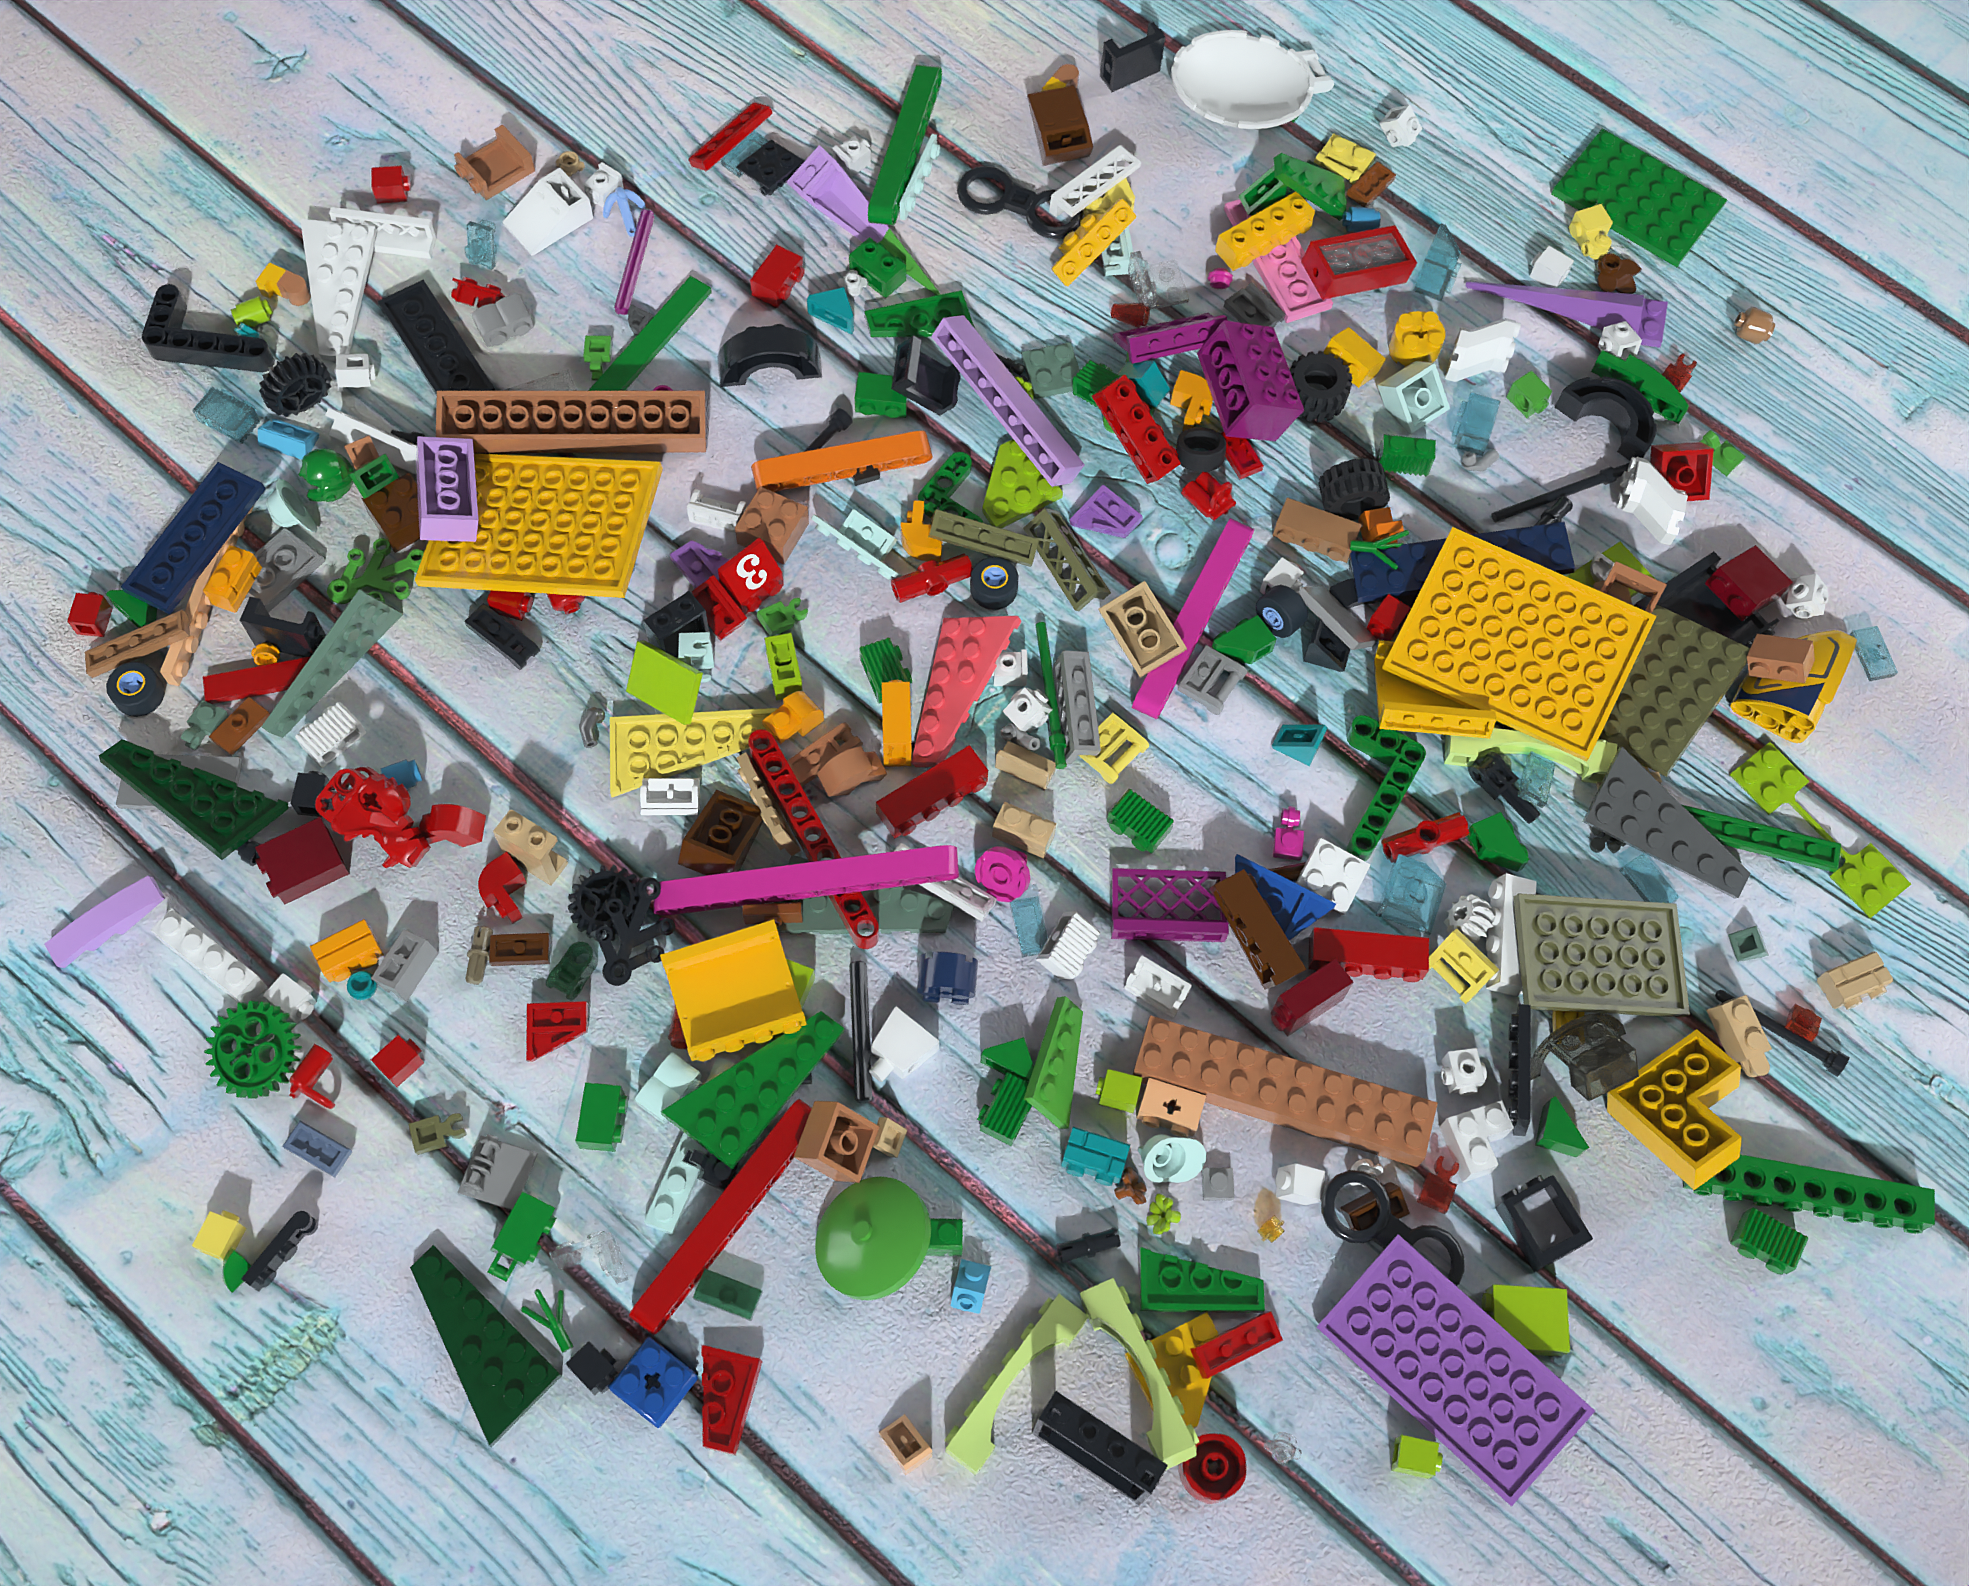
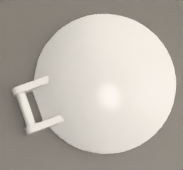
(1246, 79)

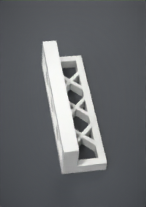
(1093, 178)
(393, 240)
(349, 429)

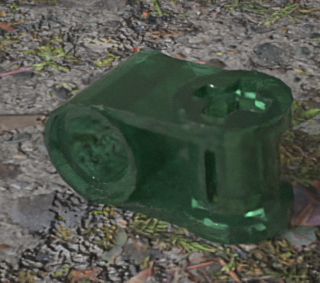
(571, 976)

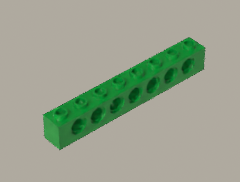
(1915, 1201)

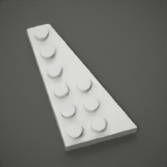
(337, 272)

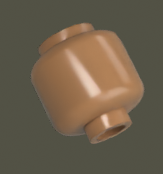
(1754, 325)

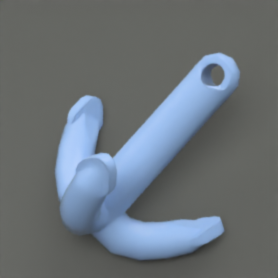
(621, 195)

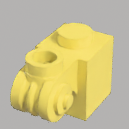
(1108, 199)
(1591, 230)

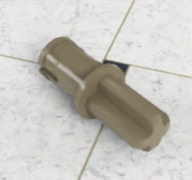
(478, 955)

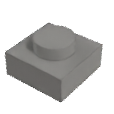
(1218, 1184)

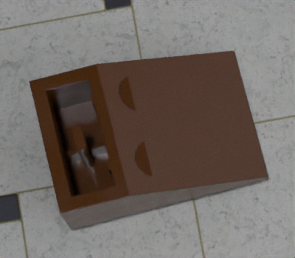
(1060, 125)

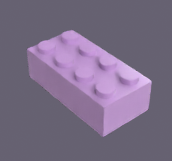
(446, 489)

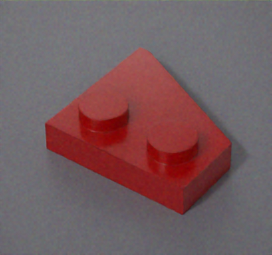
(553, 1026)

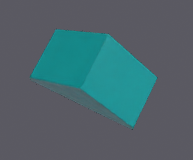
(832, 308)
(1148, 381)
(1300, 741)

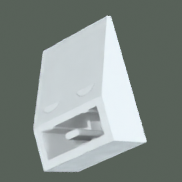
(548, 212)

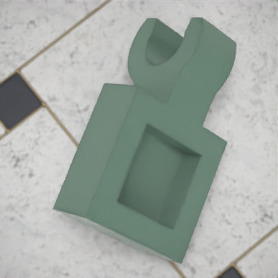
(203, 722)

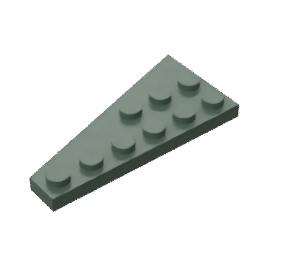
(893, 908)

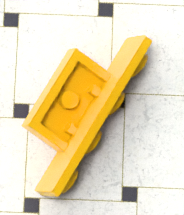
(1090, 240)

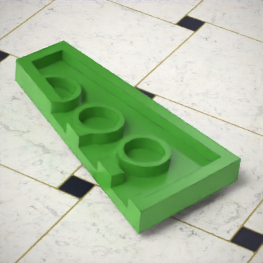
(1055, 1068)

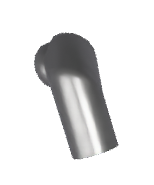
(591, 717)

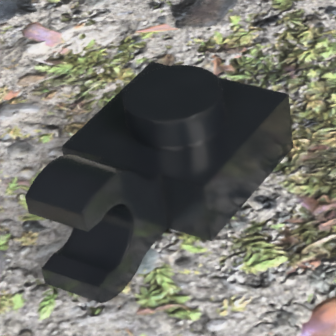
(711, 1169)

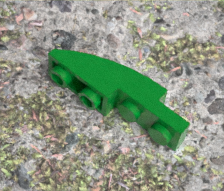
(1650, 383)

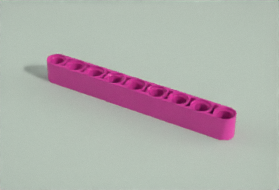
(1195, 615)

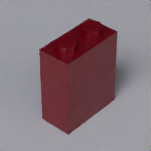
(1748, 583)
(300, 861)
(1311, 998)

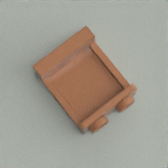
(495, 165)

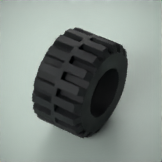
(1325, 371)
(1354, 488)

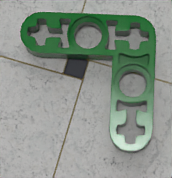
(942, 495)

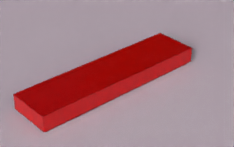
(730, 136)
(252, 681)

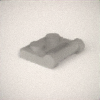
(1205, 673)

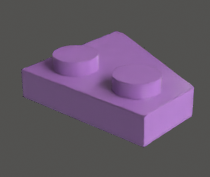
(1107, 514)
(697, 562)

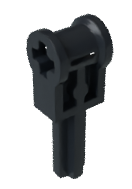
(1500, 782)

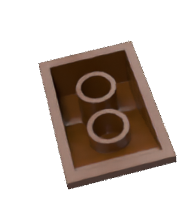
(721, 835)

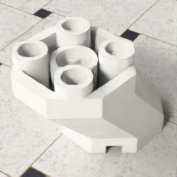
(1482, 349)
(1652, 500)

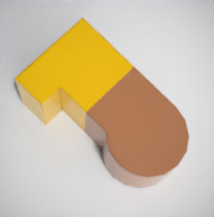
(1065, 76)
(284, 284)

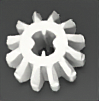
(1470, 916)

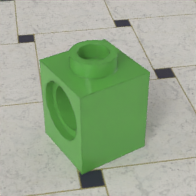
(1529, 394)

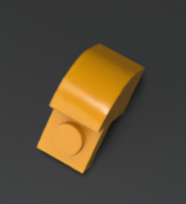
(1193, 394)
(915, 536)
(795, 715)

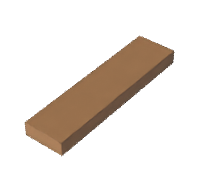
(137, 643)

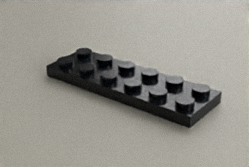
(433, 340)

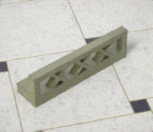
(983, 538)
(1074, 555)

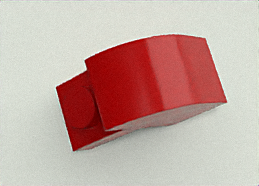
(454, 824)
(496, 884)

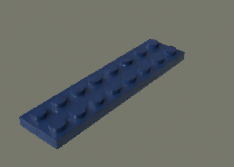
(1375, 579)

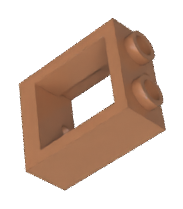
(1636, 581)

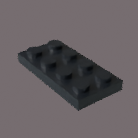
(1520, 1060)

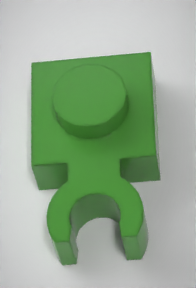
(780, 618)

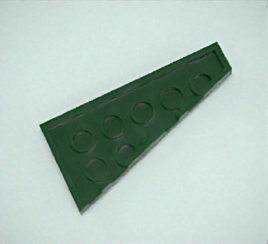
(198, 801)
(491, 1357)

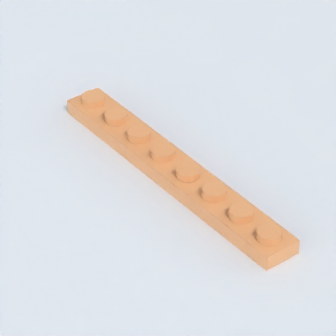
(179, 654)

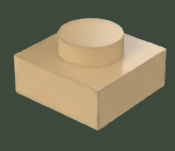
(889, 1137)

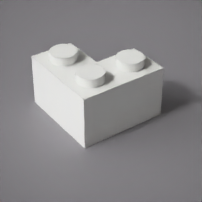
(1469, 1138)

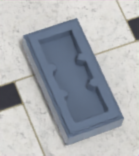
(317, 1149)

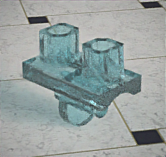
(481, 243)

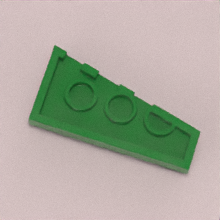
(1313, 183)
(916, 316)
(1187, 1286)

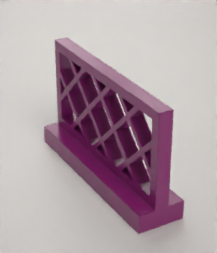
(1168, 337)
(1166, 928)

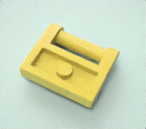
(1345, 158)
(1112, 735)
(1466, 961)

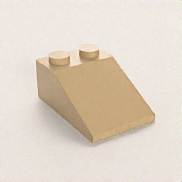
(1142, 629)

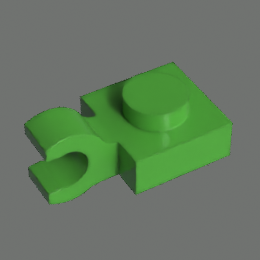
(597, 351)
(1725, 456)

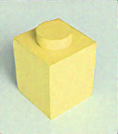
(219, 1234)

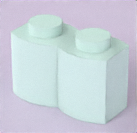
(668, 1084)

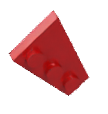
(728, 1392)

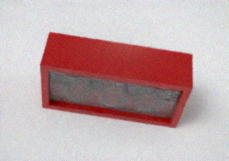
(1358, 262)

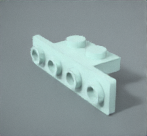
(921, 170)
(864, 537)

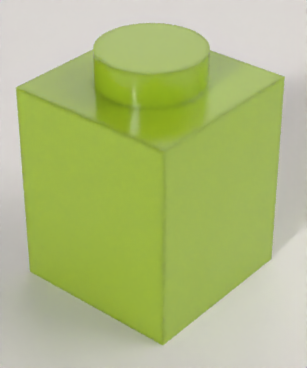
(1119, 1090)
(1416, 1457)

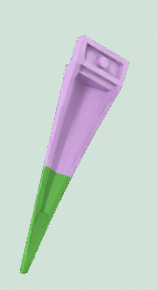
(833, 193)

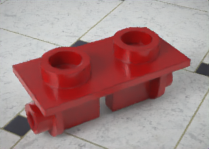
(468, 291)

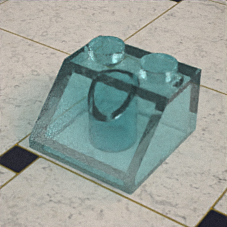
(1439, 266)
(1411, 895)

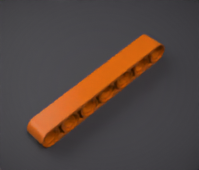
(841, 461)

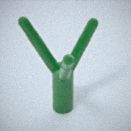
(1367, 546)
(552, 1323)

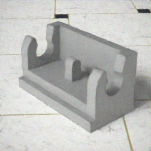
(405, 964)

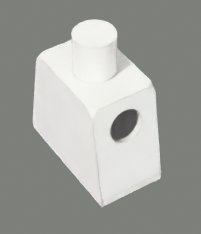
(901, 1046)

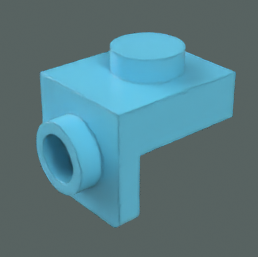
(970, 1286)

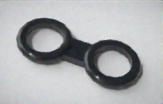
(1015, 200)
(1385, 1225)

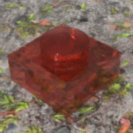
(1803, 1022)

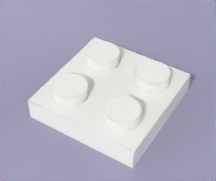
(1333, 874)

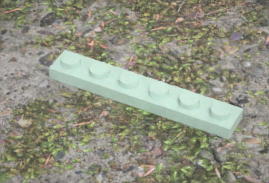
(679, 1177)

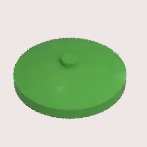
(873, 1238)

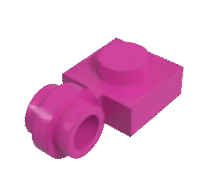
(1289, 842)

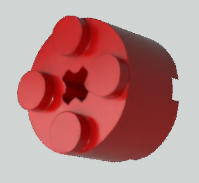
(1231, 1469)

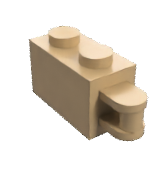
(1741, 1035)

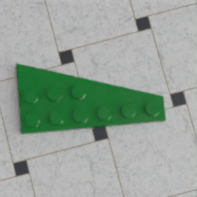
(743, 1100)

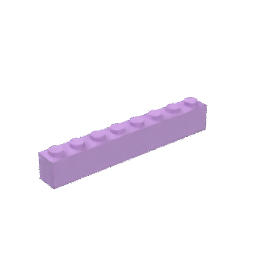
(1008, 400)

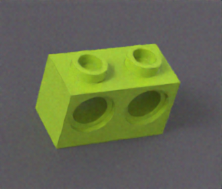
(783, 665)

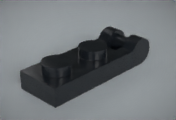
(501, 635)
(279, 1250)

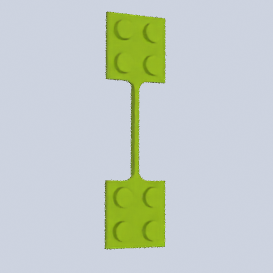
(1864, 876)

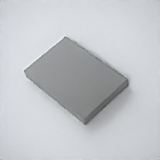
(285, 565)
(1337, 617)

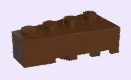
(1257, 929)

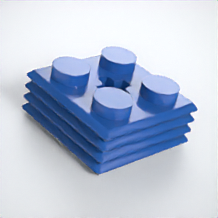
(655, 1403)

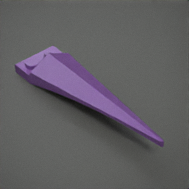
(1590, 307)

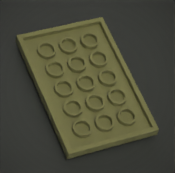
(1672, 689)
(1600, 955)

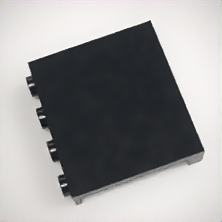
(1694, 600)

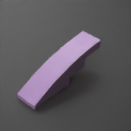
(102, 921)

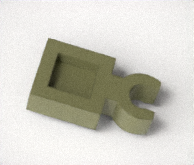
(431, 1132)

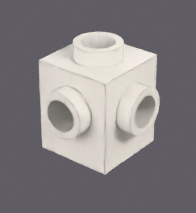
(1401, 126)
(1620, 340)
(1807, 596)
(1028, 709)
(1463, 1071)

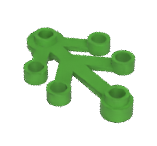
(373, 576)

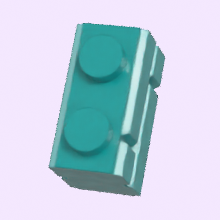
(1095, 1156)

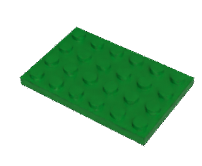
(1641, 196)

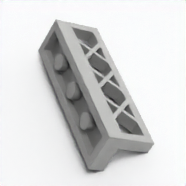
(1076, 704)

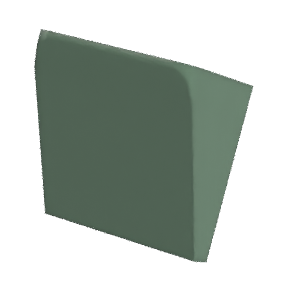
(1748, 944)

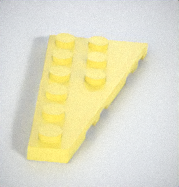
(664, 747)

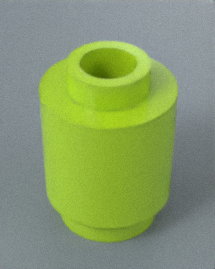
(252, 312)

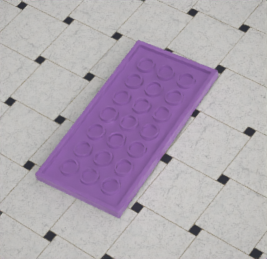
(1455, 1370)

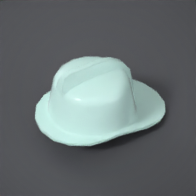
(287, 507)
(1172, 1158)

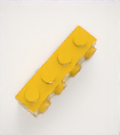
(1265, 231)

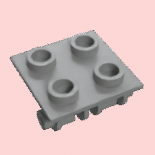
(497, 1172)

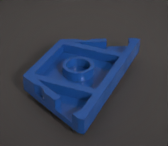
(1290, 903)

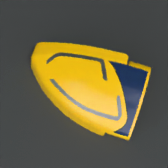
(1795, 707)

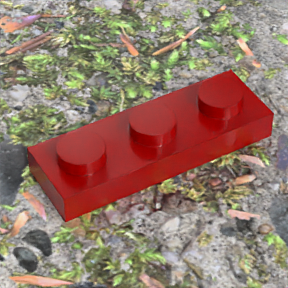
(1236, 1344)

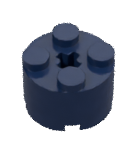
(947, 977)

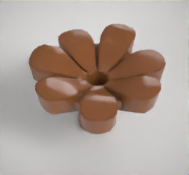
(1131, 1187)

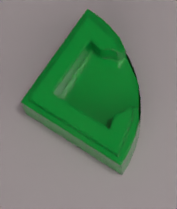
(233, 1269)

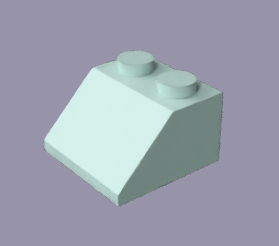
(1414, 395)

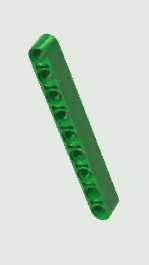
(904, 145)

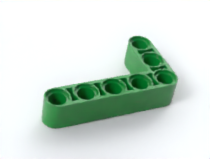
(1390, 788)

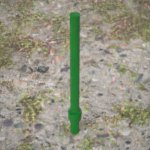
(1057, 739)

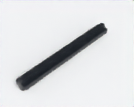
(860, 1032)

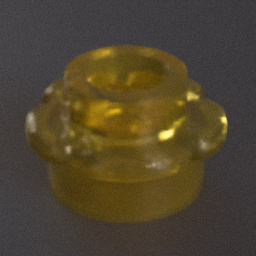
(1271, 1229)

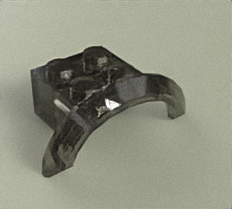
(1593, 1052)

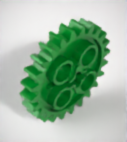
(264, 1072)

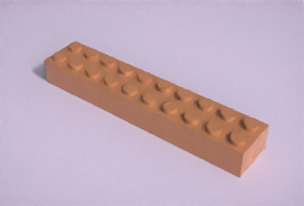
(574, 421)
(1288, 1091)

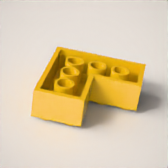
(1671, 1108)

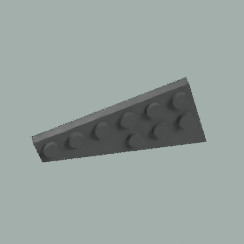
(1648, 818)

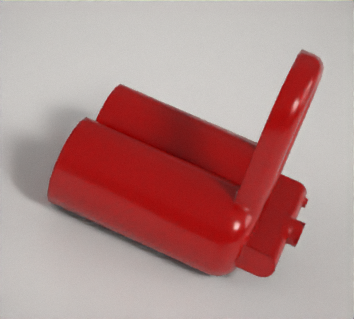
(1209, 495)
(309, 1073)

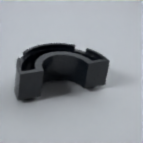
(766, 348)
(1616, 403)

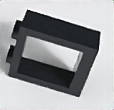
(662, 626)
(1523, 1237)

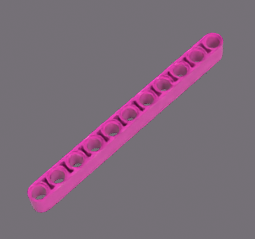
(808, 880)

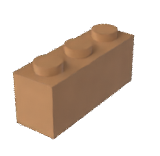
(1316, 530)

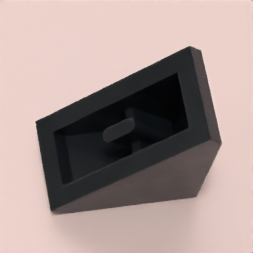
(1326, 649)

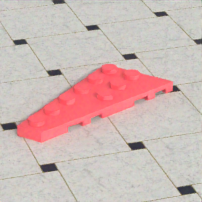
(958, 677)

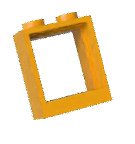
(896, 723)

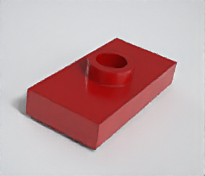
(1242, 456)

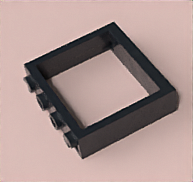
(1099, 1448)

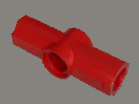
(932, 578)
(1439, 831)

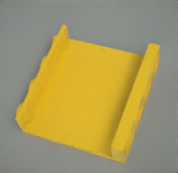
(1417, 709)
(733, 991)

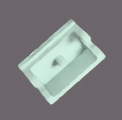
(1117, 255)
(697, 651)

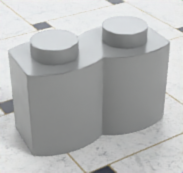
(502, 320)

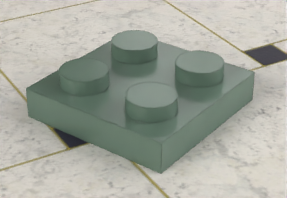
(1050, 369)

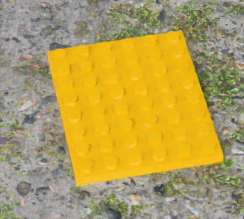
(549, 527)
(1519, 643)

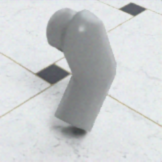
(1474, 463)
(1019, 737)

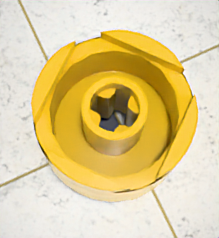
(1417, 338)

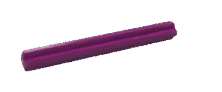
(634, 262)

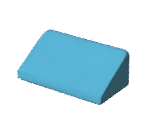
(286, 438)

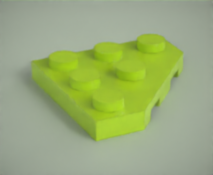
(1016, 488)

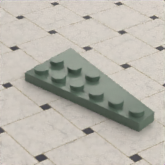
(348, 640)

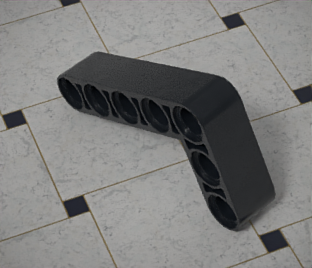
(170, 343)

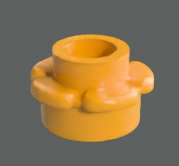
(265, 654)

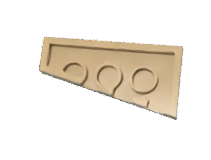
(770, 811)

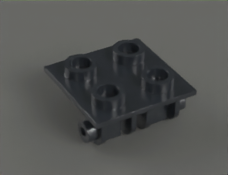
(770, 166)

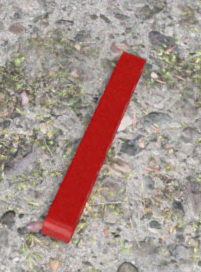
(806, 826)
(721, 1221)

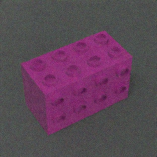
(1250, 381)

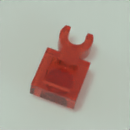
(1679, 373)
(1437, 1189)

